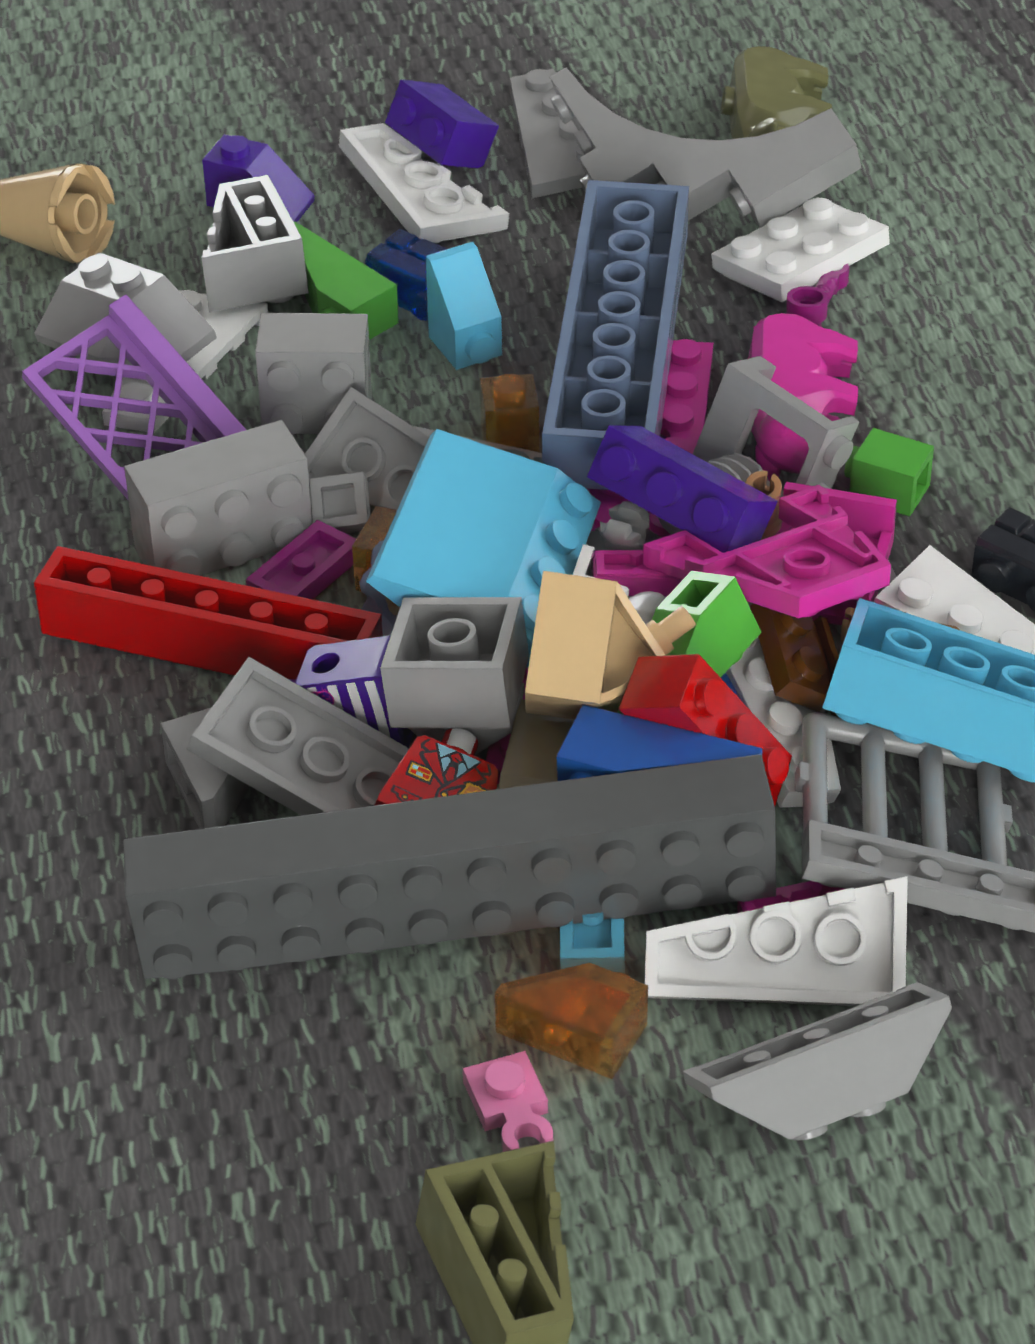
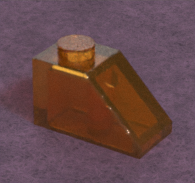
(575, 1015)

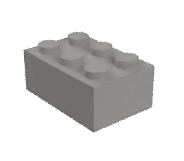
(220, 500)

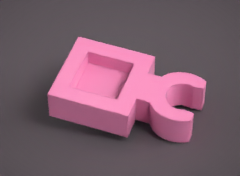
(509, 1096)

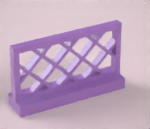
(152, 361)

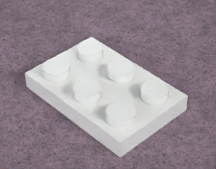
(800, 248)

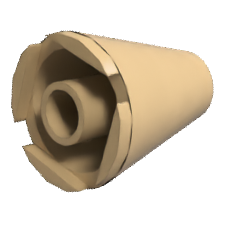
(58, 211)

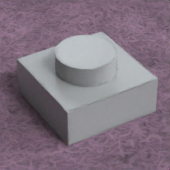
(341, 501)

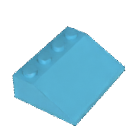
(482, 526)

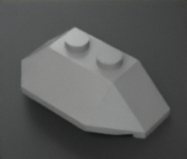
(102, 279)
(829, 1066)

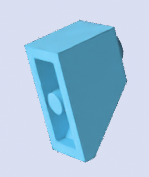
(462, 307)

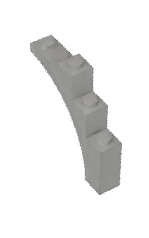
(759, 173)

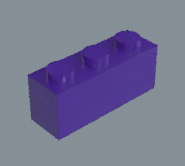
(681, 488)

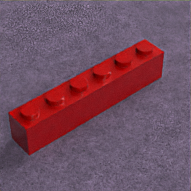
(187, 615)

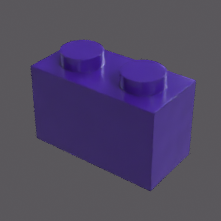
(441, 124)

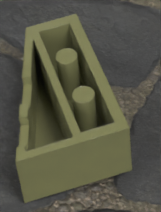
(500, 1245)

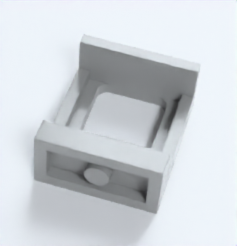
(747, 389)

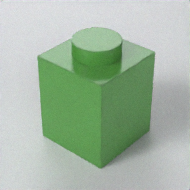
(891, 469)

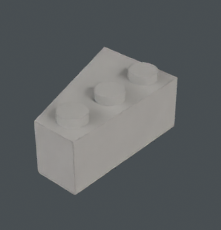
(252, 248)

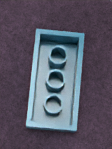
(937, 687)

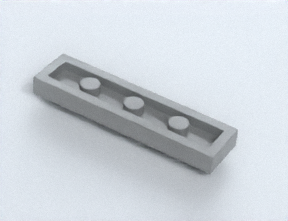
(934, 880)

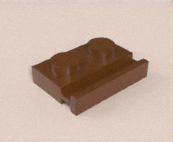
(797, 655)

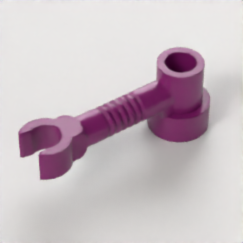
(814, 301)

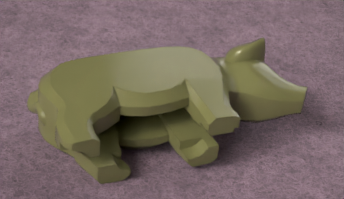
(772, 92)

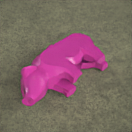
(806, 365)

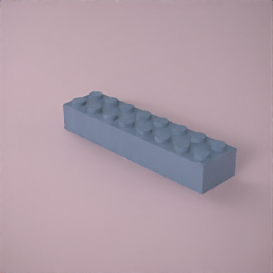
(616, 320)

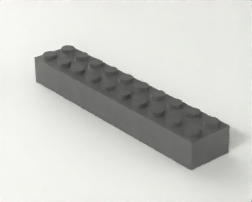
(451, 867)

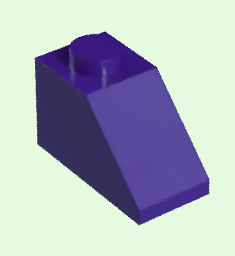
(239, 159)

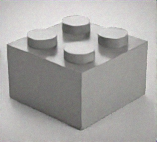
(309, 366)
(455, 662)

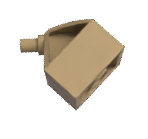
(589, 644)

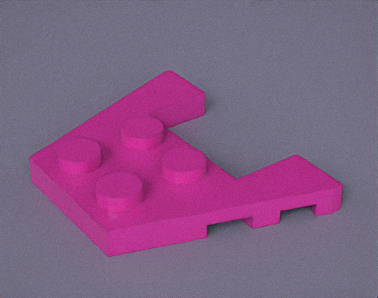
(790, 571)

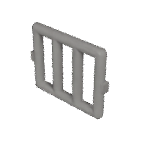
(812, 781)

